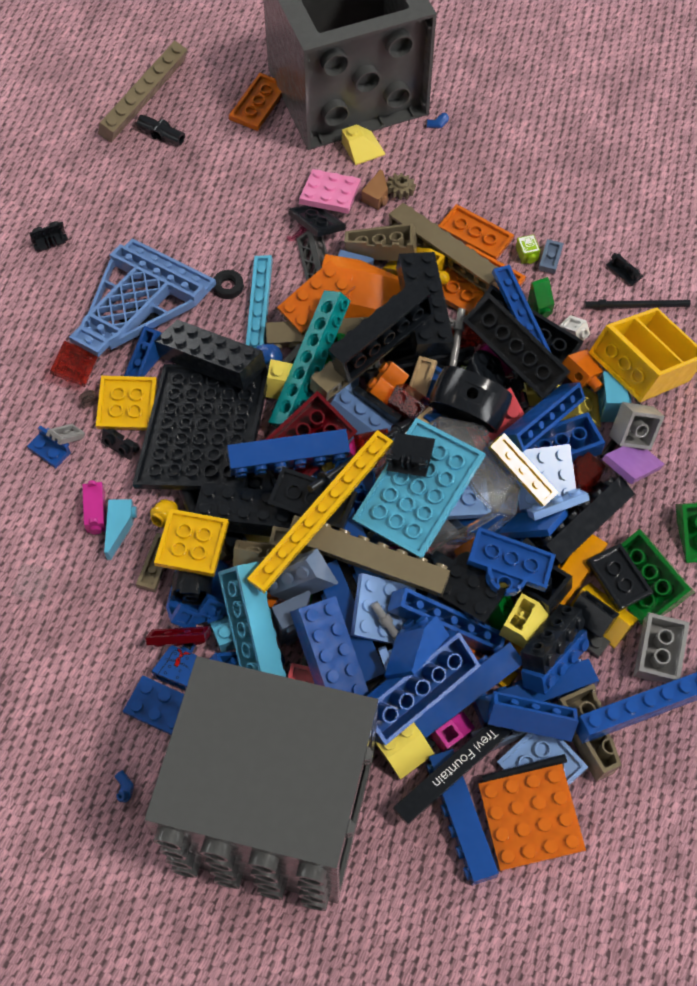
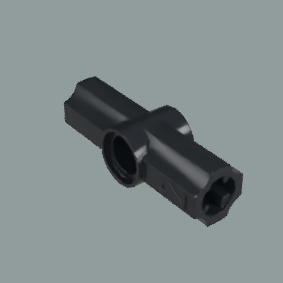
(160, 129)

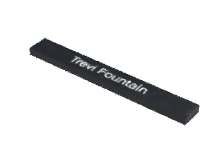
(450, 772)

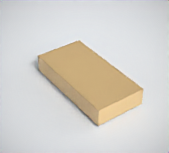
(423, 374)

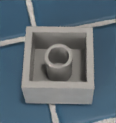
(636, 425)

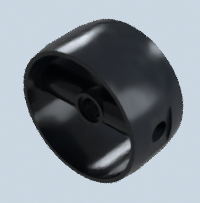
(470, 398)

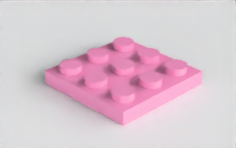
(330, 191)

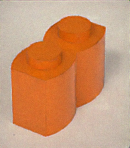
(386, 381)

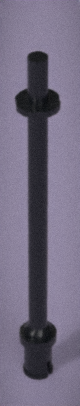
(324, 479)

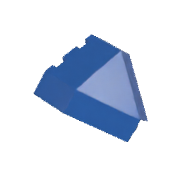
(210, 609)

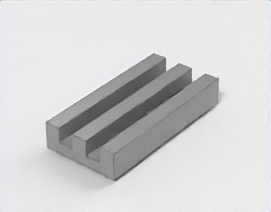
(65, 434)

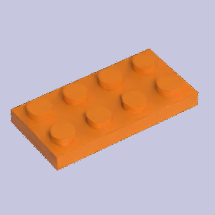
(256, 102)
(476, 231)
(302, 304)

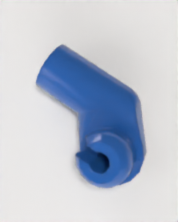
(439, 122)
(126, 788)

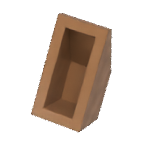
(376, 191)

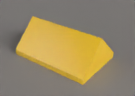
(622, 624)

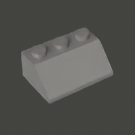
(661, 648)

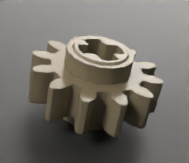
(400, 186)

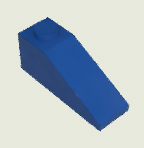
(145, 353)

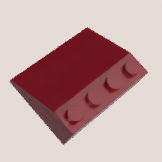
(313, 417)

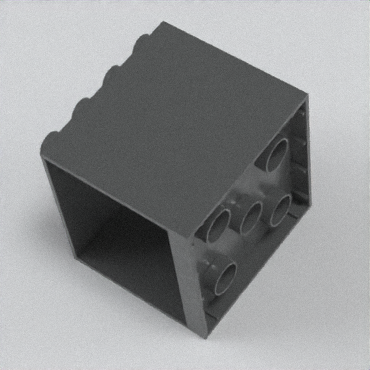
(350, 62)
(264, 782)

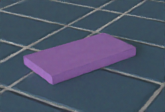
(632, 463)

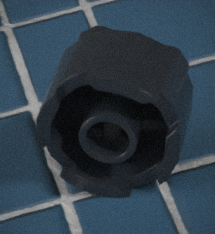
(190, 587)

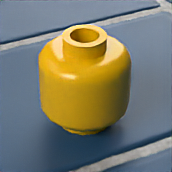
(160, 512)

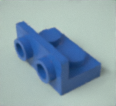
(48, 449)

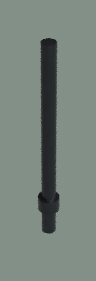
(603, 304)

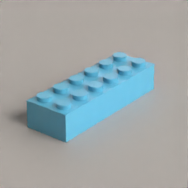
(250, 621)

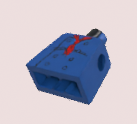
(176, 666)

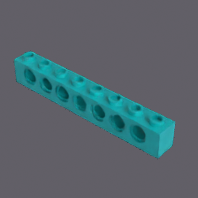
(311, 354)

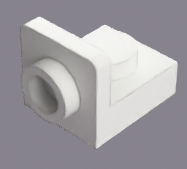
(576, 327)

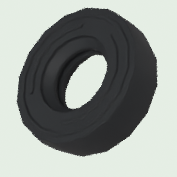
(228, 275)

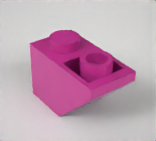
(452, 731)

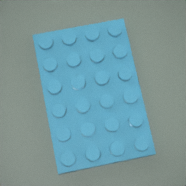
(412, 507)

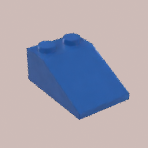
(415, 645)

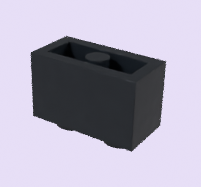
(596, 614)

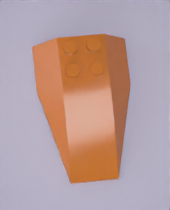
(371, 283)

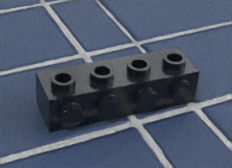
(552, 639)

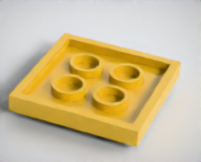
(125, 402)
(191, 542)

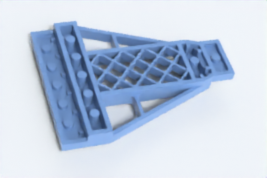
(155, 270)

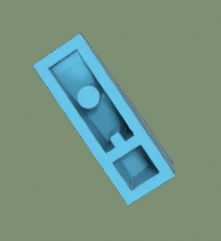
(119, 522)

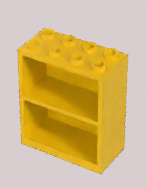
(646, 354)

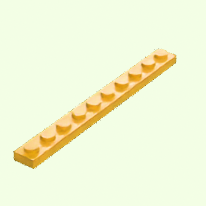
(320, 512)

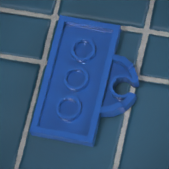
(510, 562)

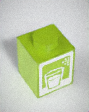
(527, 249)

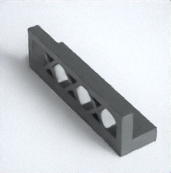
(318, 250)

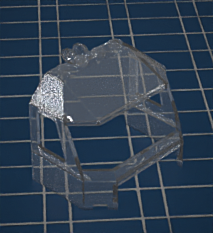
(490, 483)

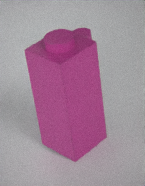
(94, 507)

